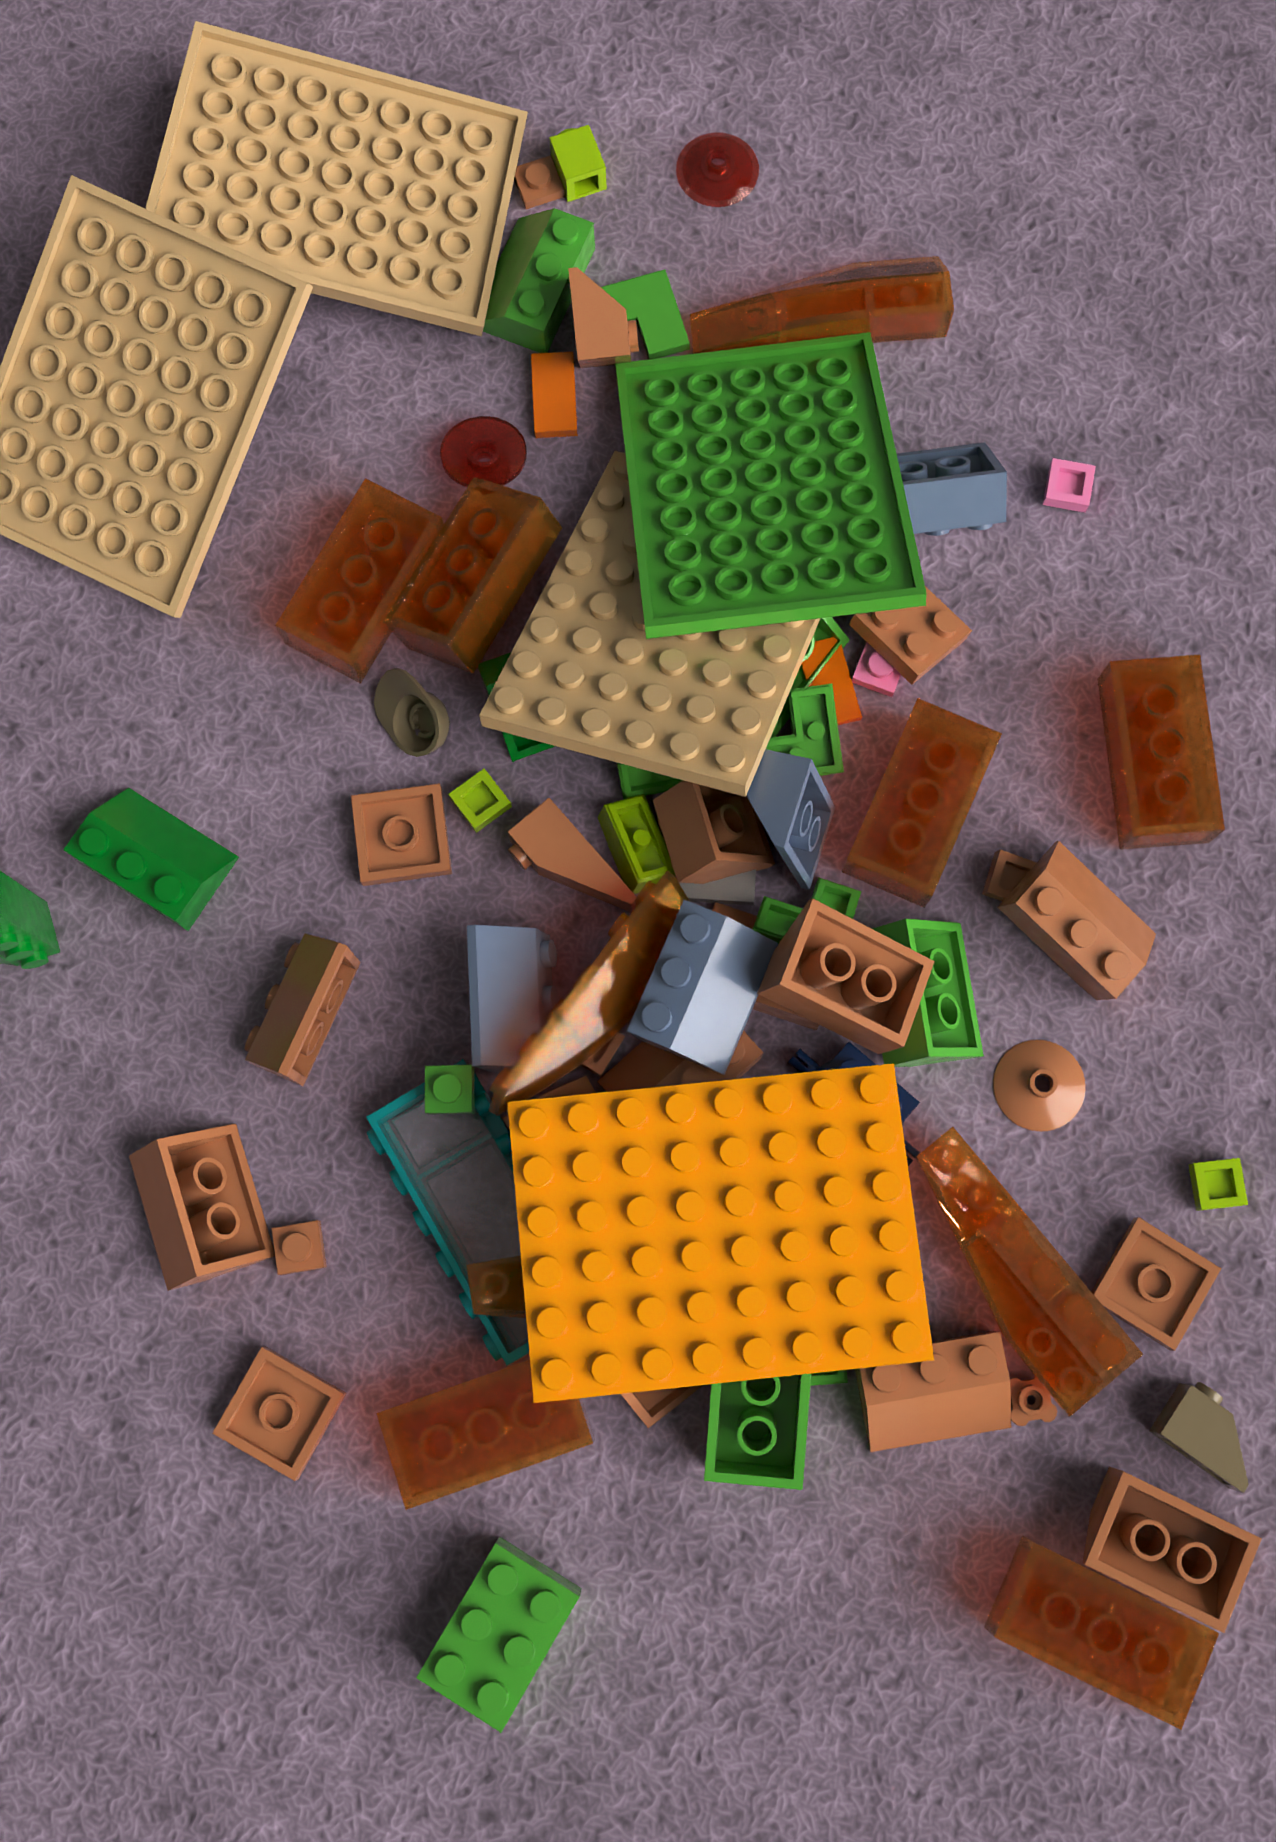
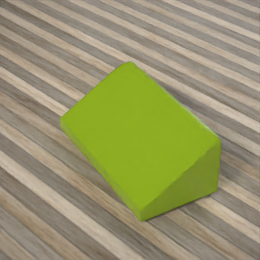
(635, 841)

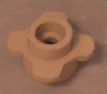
(1024, 1412)

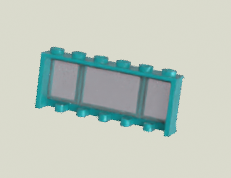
(463, 1191)

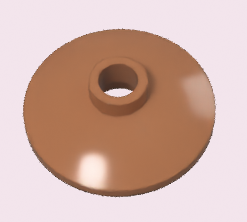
(1020, 1098)

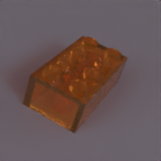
(473, 574)
(357, 580)
(1160, 752)
(921, 803)
(477, 1433)
(1101, 1632)

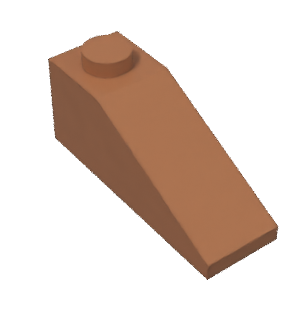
(563, 855)

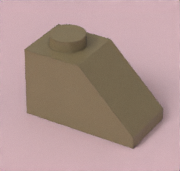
(1203, 1433)

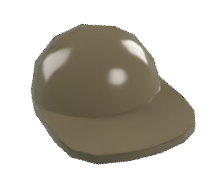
(406, 706)

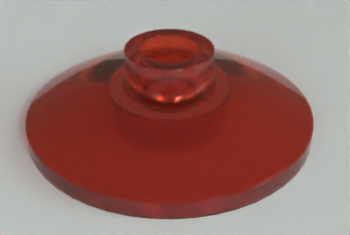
(713, 183)
(481, 439)

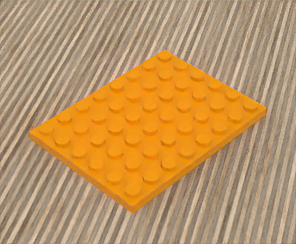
(717, 1233)

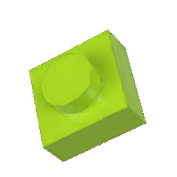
(480, 800)
(1218, 1184)

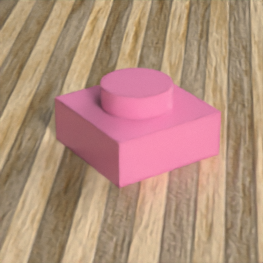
(1069, 485)
(875, 672)

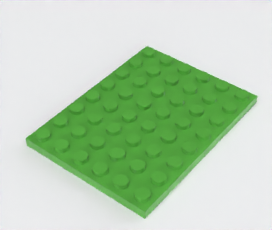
(765, 487)

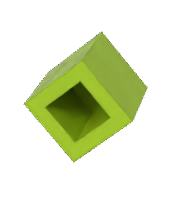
(578, 162)

